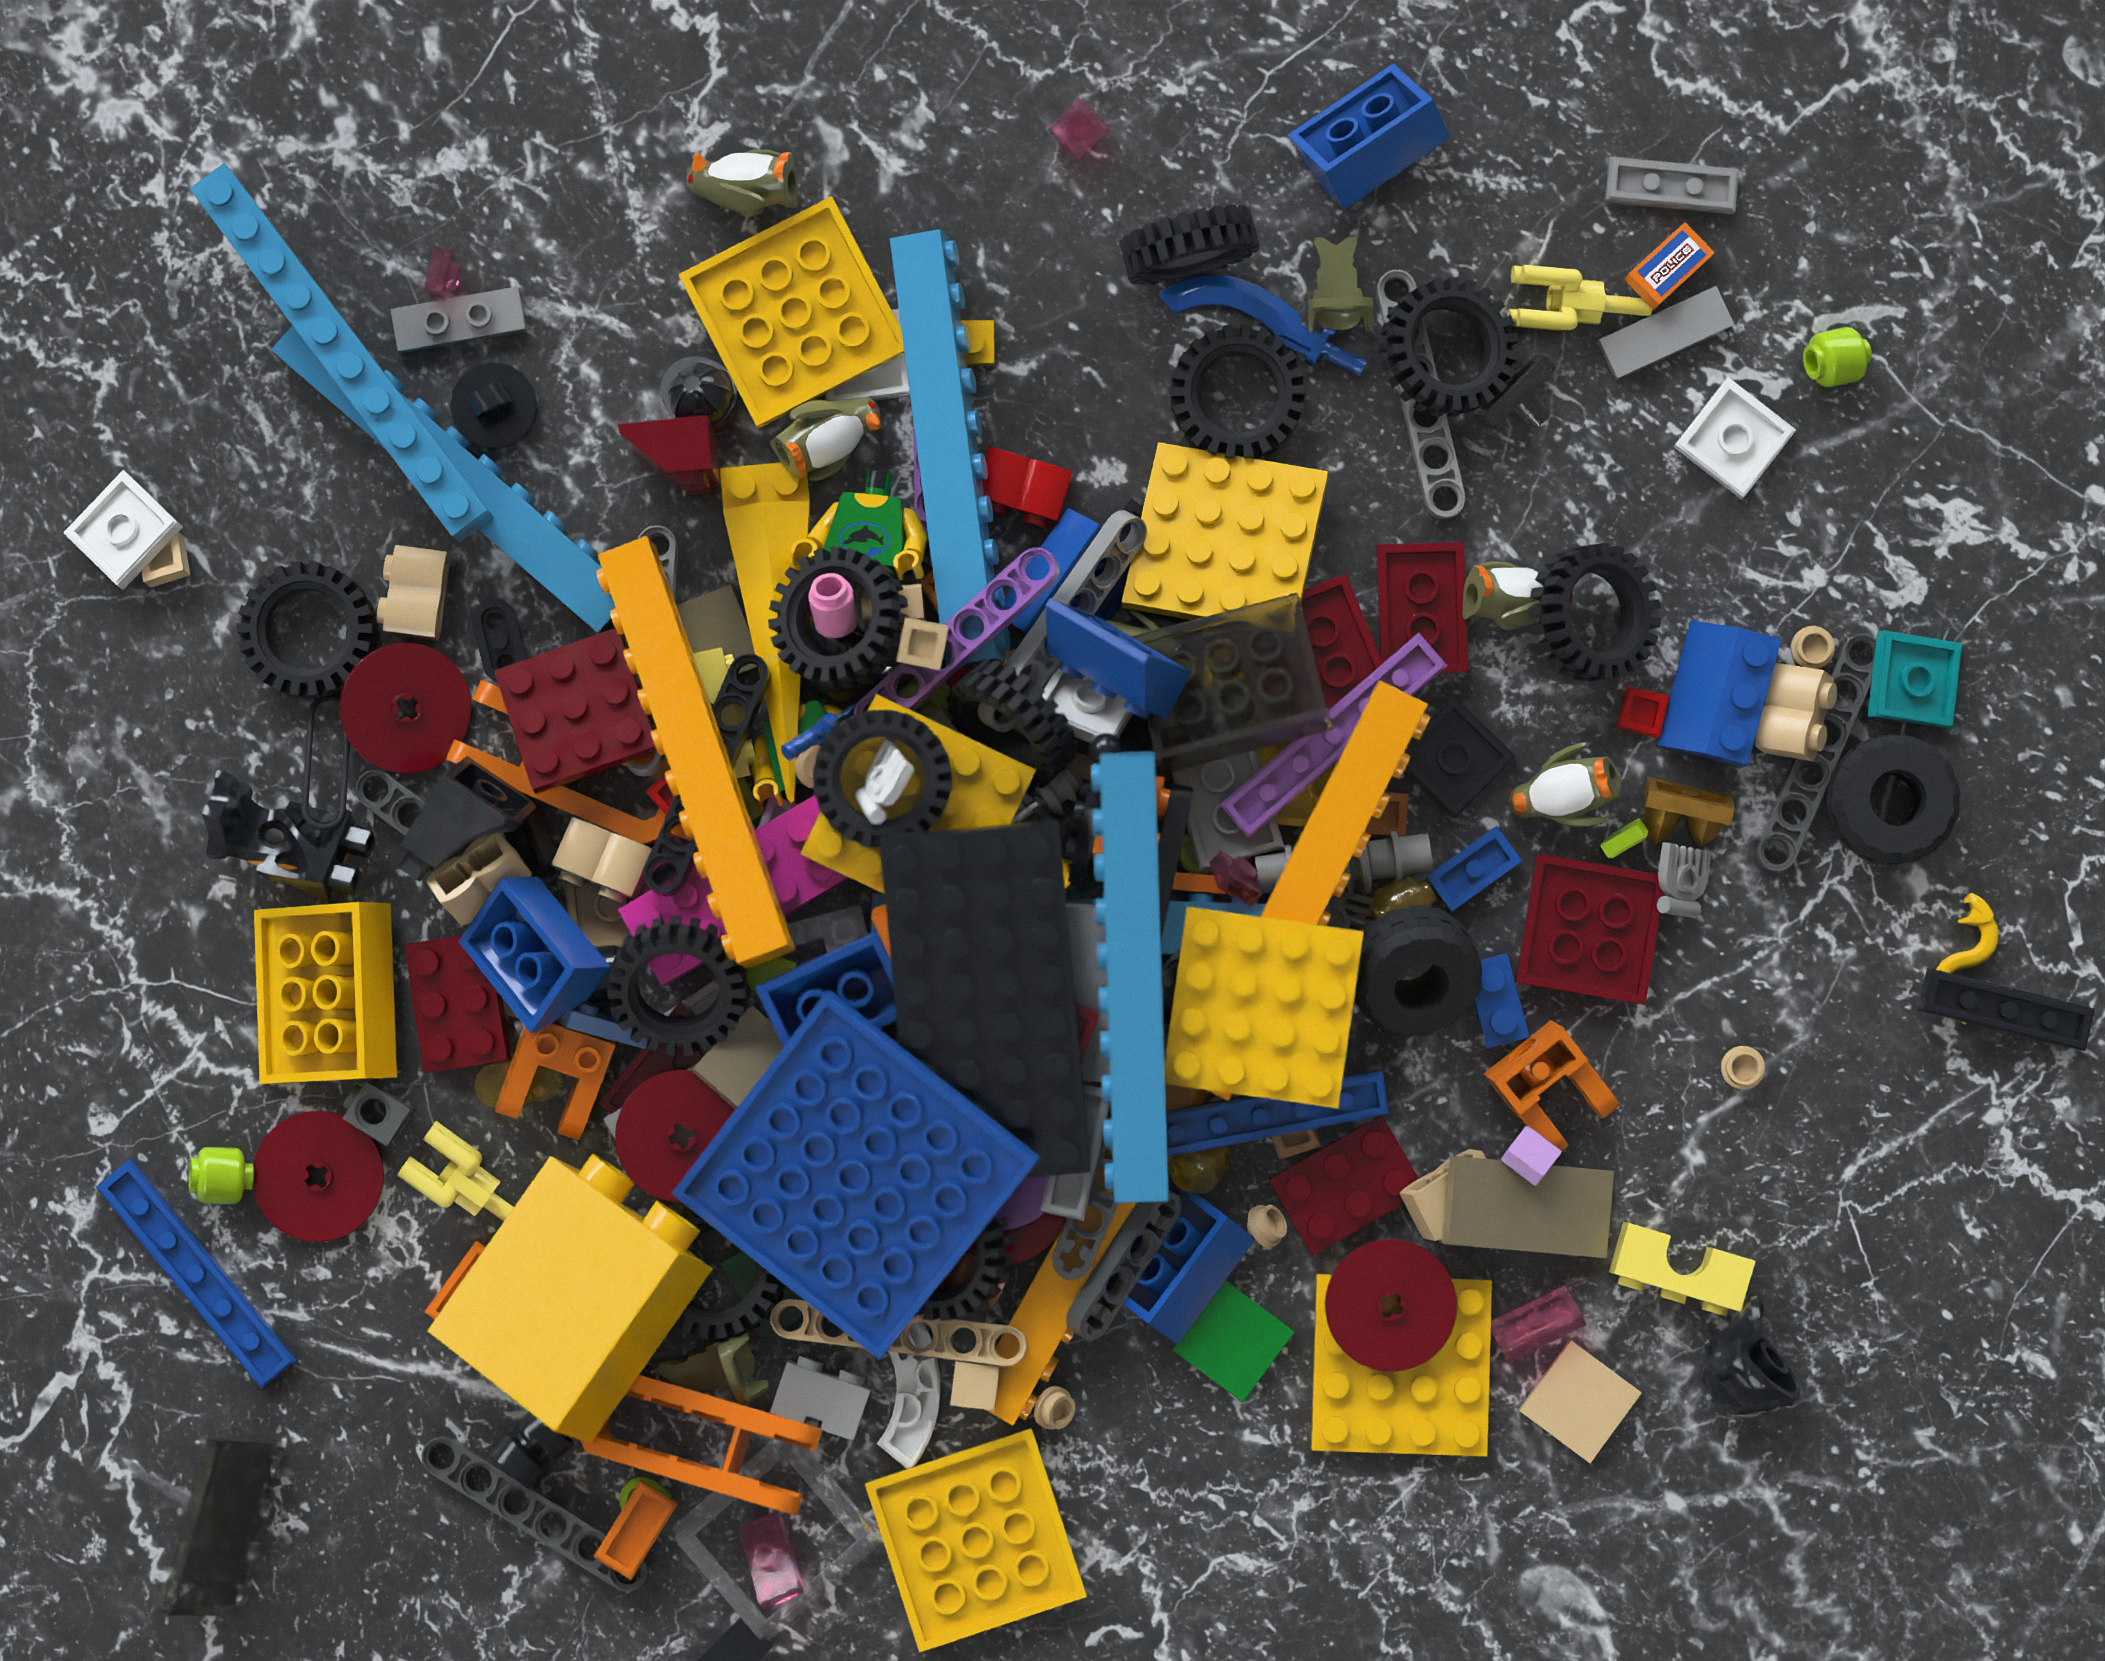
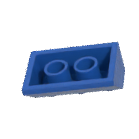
(1370, 135)
(1067, 543)
(1113, 660)
(1719, 693)
(533, 952)
(855, 973)
(1186, 1267)

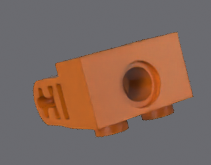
(563, 1051)
(1538, 1065)

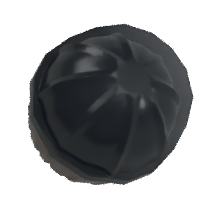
(699, 389)

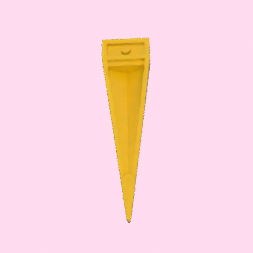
(764, 516)

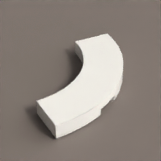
(915, 1401)

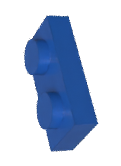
(1473, 869)
(1499, 1004)

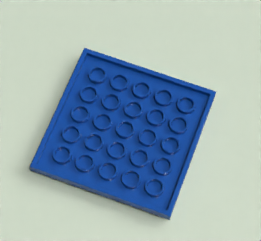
(855, 1174)

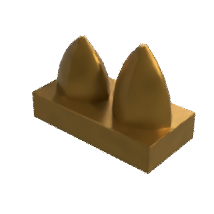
(1669, 800)

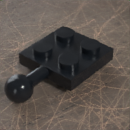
(1082, 837)

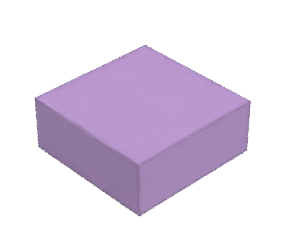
(1531, 1155)

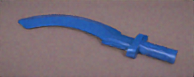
(1266, 309)
(818, 733)

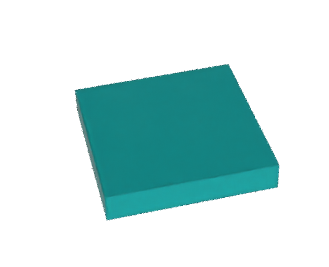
(1914, 679)

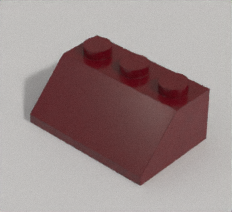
(678, 450)

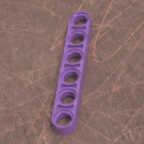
(961, 648)

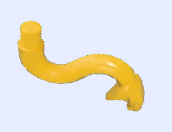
(1980, 916)

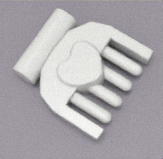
(883, 781)

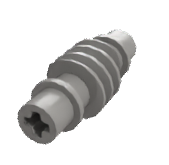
(1379, 860)

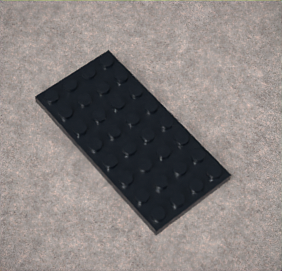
(991, 977)

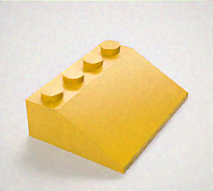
(325, 993)

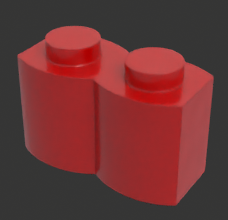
(1026, 487)

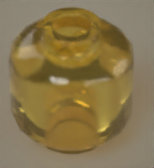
(1401, 895)
(1199, 1170)

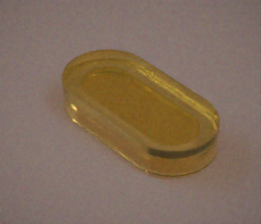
(490, 1080)

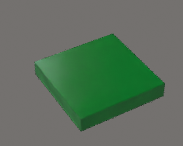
(1233, 1341)

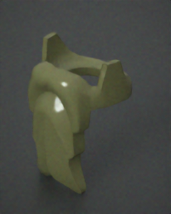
(1337, 299)
(719, 1362)

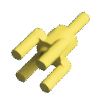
(1569, 299)
(460, 1181)

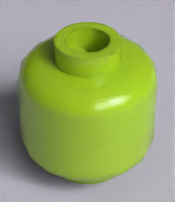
(1837, 357)
(219, 1175)

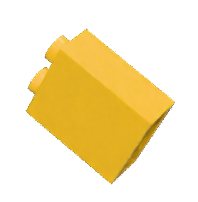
(573, 1295)

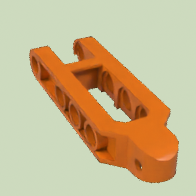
(562, 797)
(724, 1480)

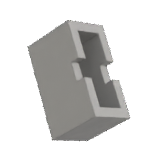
(823, 1396)

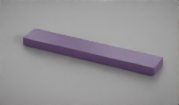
(1313, 755)

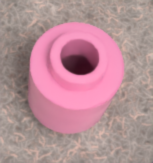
(833, 606)

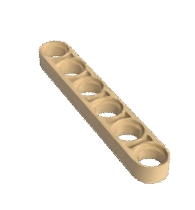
(940, 1346)

